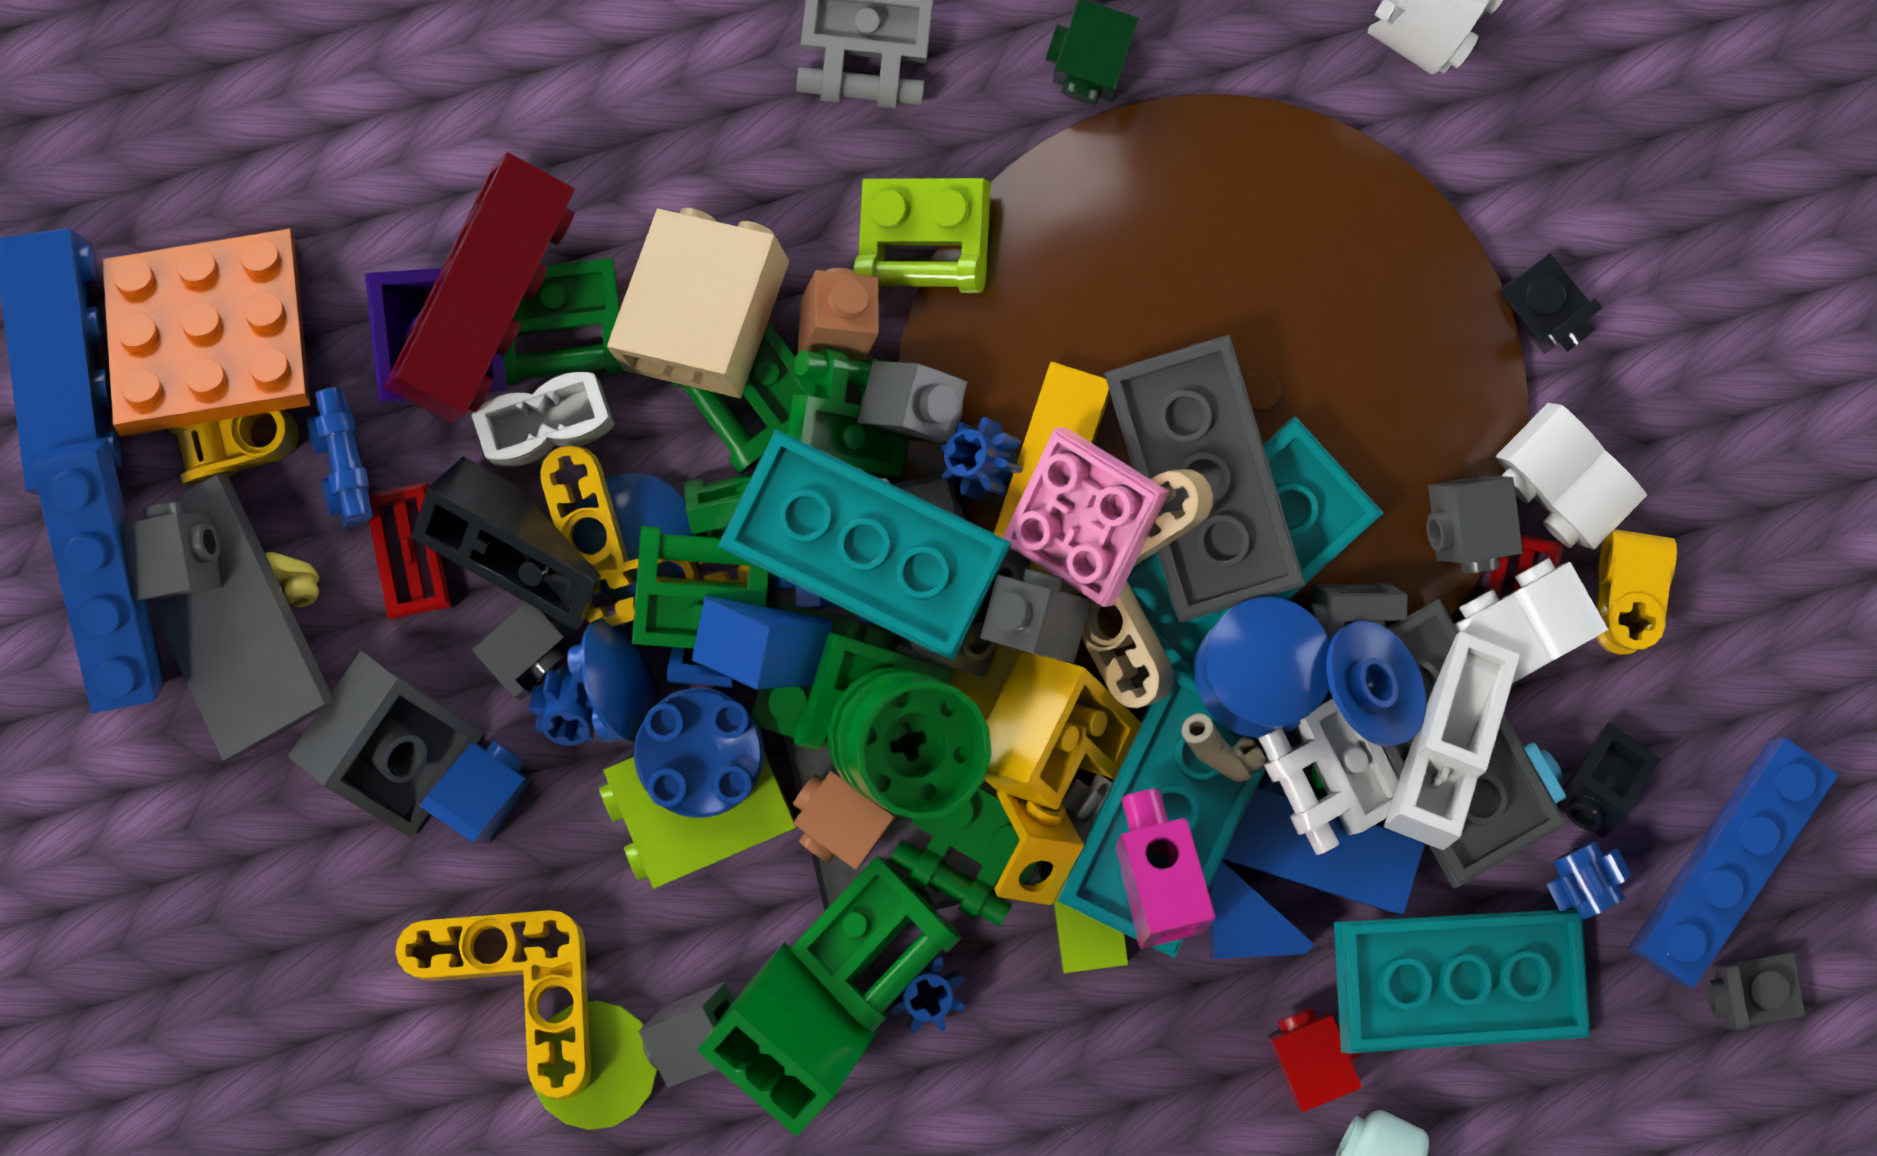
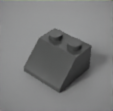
(383, 743)

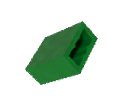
(787, 1041)

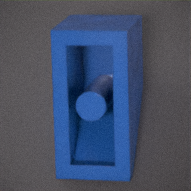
(478, 791)

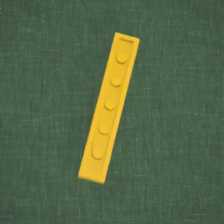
(1066, 400)

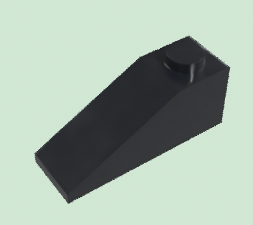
(505, 540)

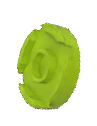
(619, 1069)

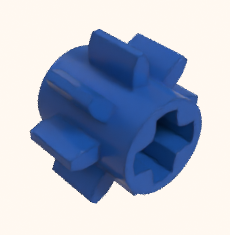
(981, 458)
(562, 709)
(1588, 879)
(943, 997)

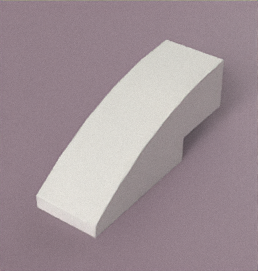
(1453, 742)

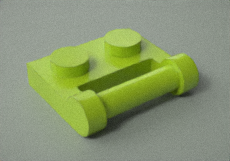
(925, 215)

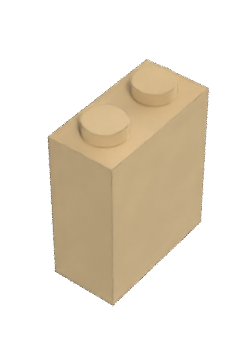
(699, 301)

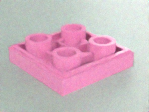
(1085, 516)

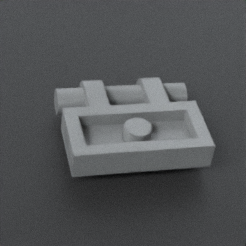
(867, 29)

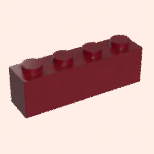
(481, 288)

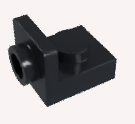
(1551, 306)
(1607, 781)

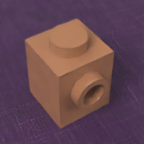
(839, 313)
(839, 820)

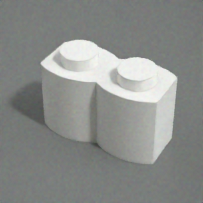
(559, 413)
(1569, 477)
(1537, 620)

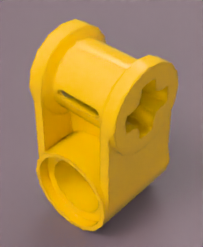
(228, 446)
(1635, 580)

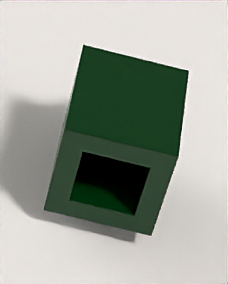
(1091, 51)

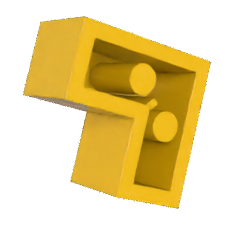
(1050, 726)

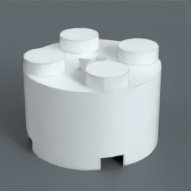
(1430, 31)

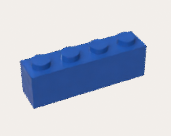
(54, 344)
(108, 627)
(1732, 862)
(1364, 867)

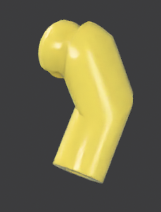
(295, 578)

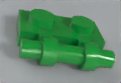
(832, 424)
(978, 831)

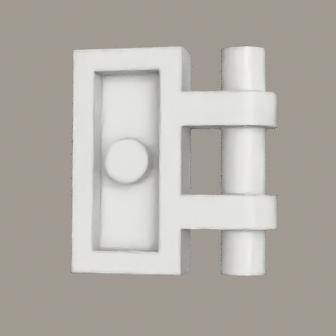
(1350, 768)

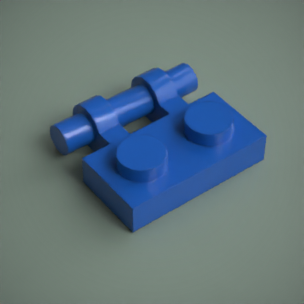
(347, 484)

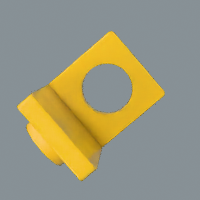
(1043, 836)

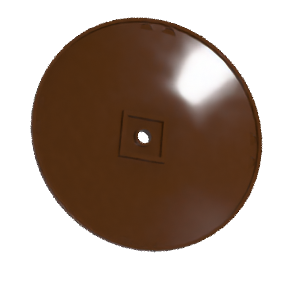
(1263, 223)

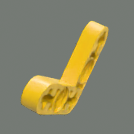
(613, 559)
(539, 974)

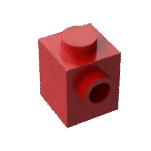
(1313, 1060)

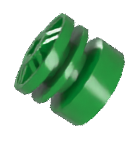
(938, 759)

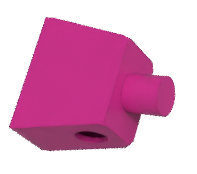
(1167, 901)

